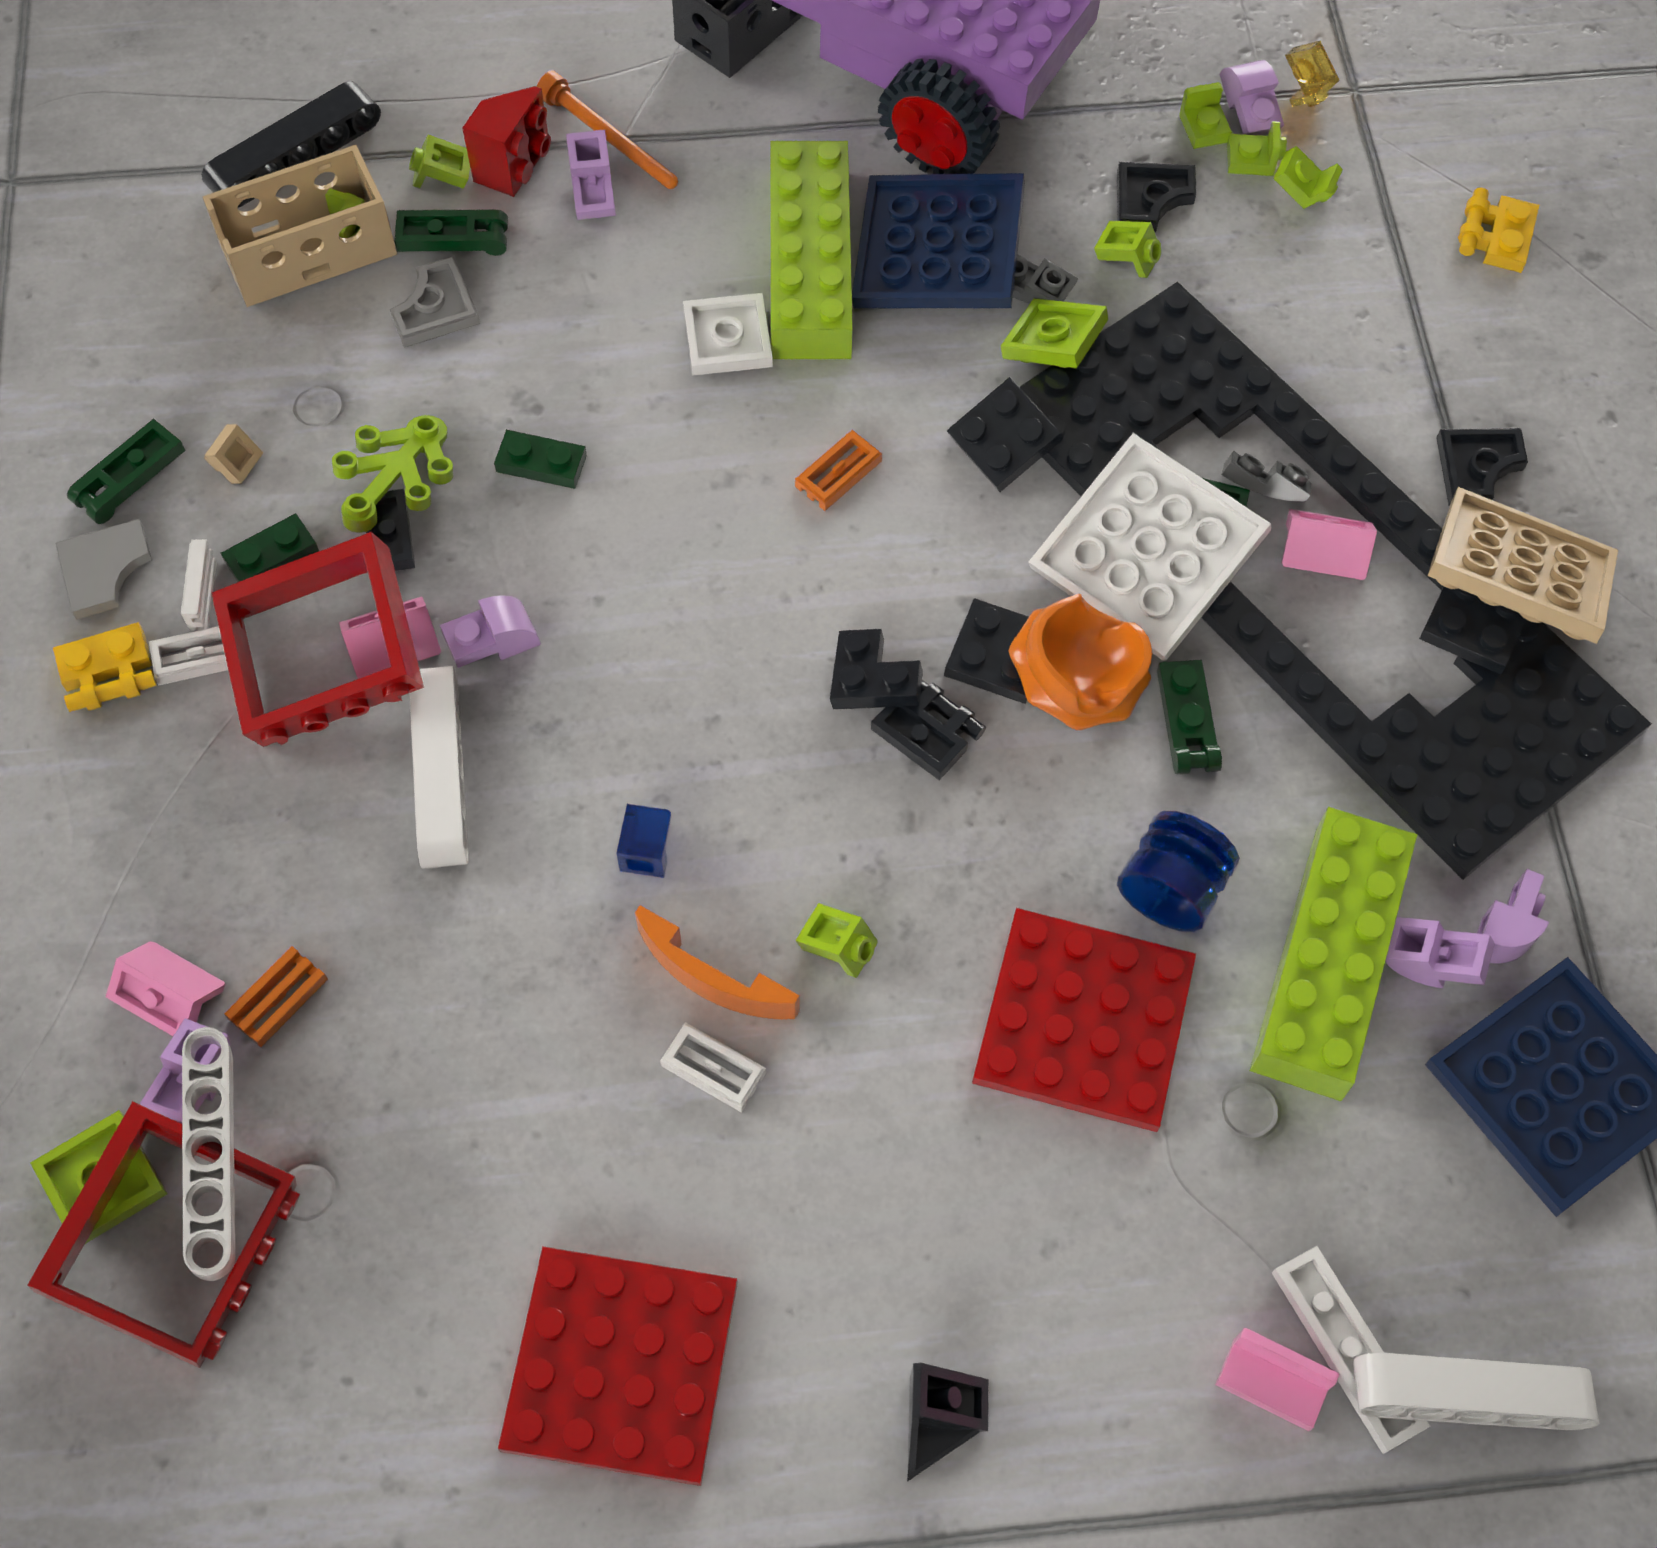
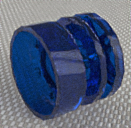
(1178, 871)

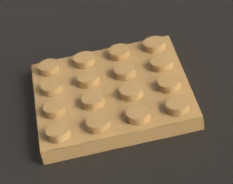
(1525, 565)

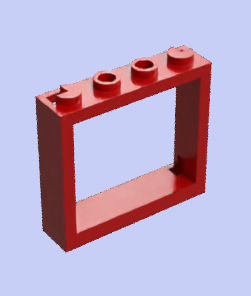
(292, 582)
(93, 1200)

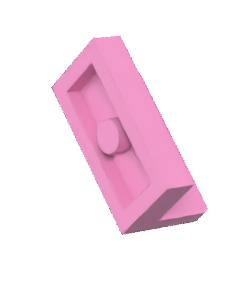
(1328, 544)
(367, 644)
(161, 986)
(1276, 1378)

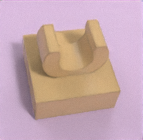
(233, 454)

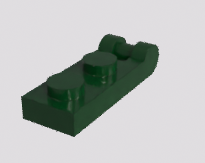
(451, 230)
(125, 471)
(1188, 716)

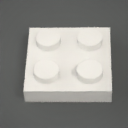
(727, 334)

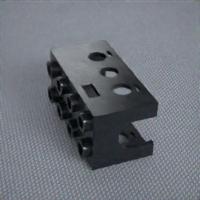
(729, 31)

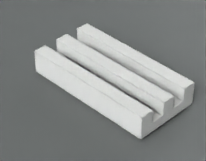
(198, 586)
(190, 664)
(746, 1088)

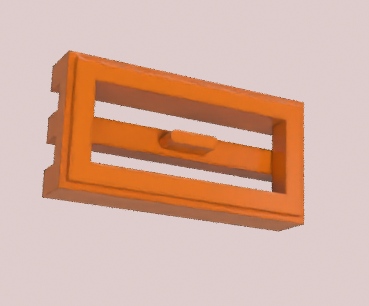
(843, 485)
(264, 985)

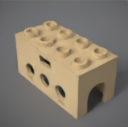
(307, 239)

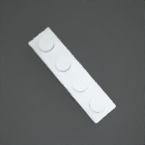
(1338, 1335)

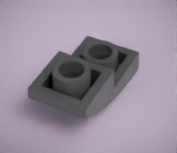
(1041, 281)
(1280, 482)

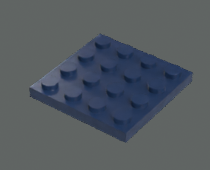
(939, 241)
(1556, 1085)

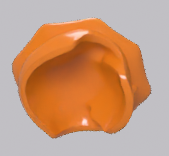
(1081, 663)

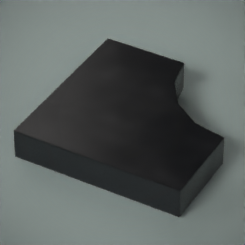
(1153, 189)
(1479, 458)

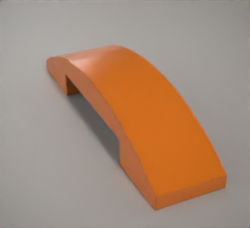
(762, 999)

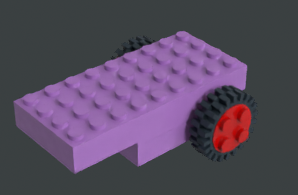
(950, 65)

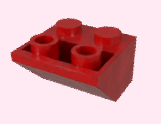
(507, 139)

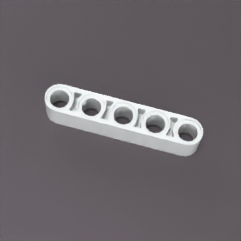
(438, 770)
(197, 1130)
(1475, 1391)

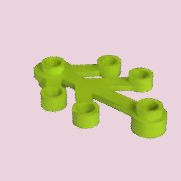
(421, 435)

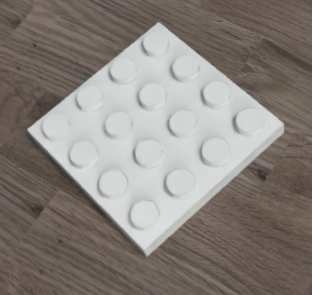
(1150, 544)

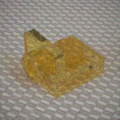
(1313, 72)

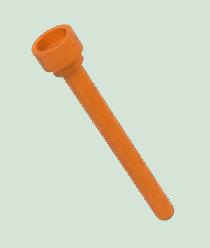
(558, 93)

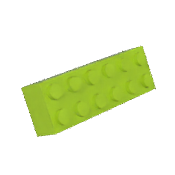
(810, 250)
(1334, 954)

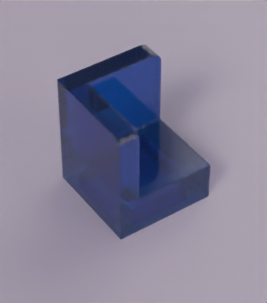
(644, 841)

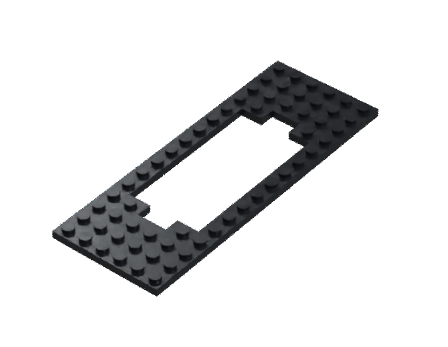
(1454, 778)

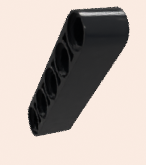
(297, 138)

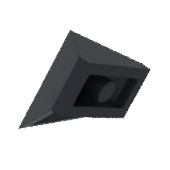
(943, 1413)

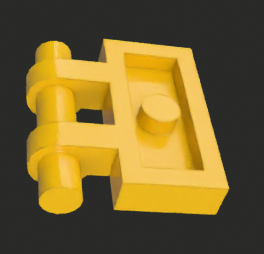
(1510, 233)
(101, 658)

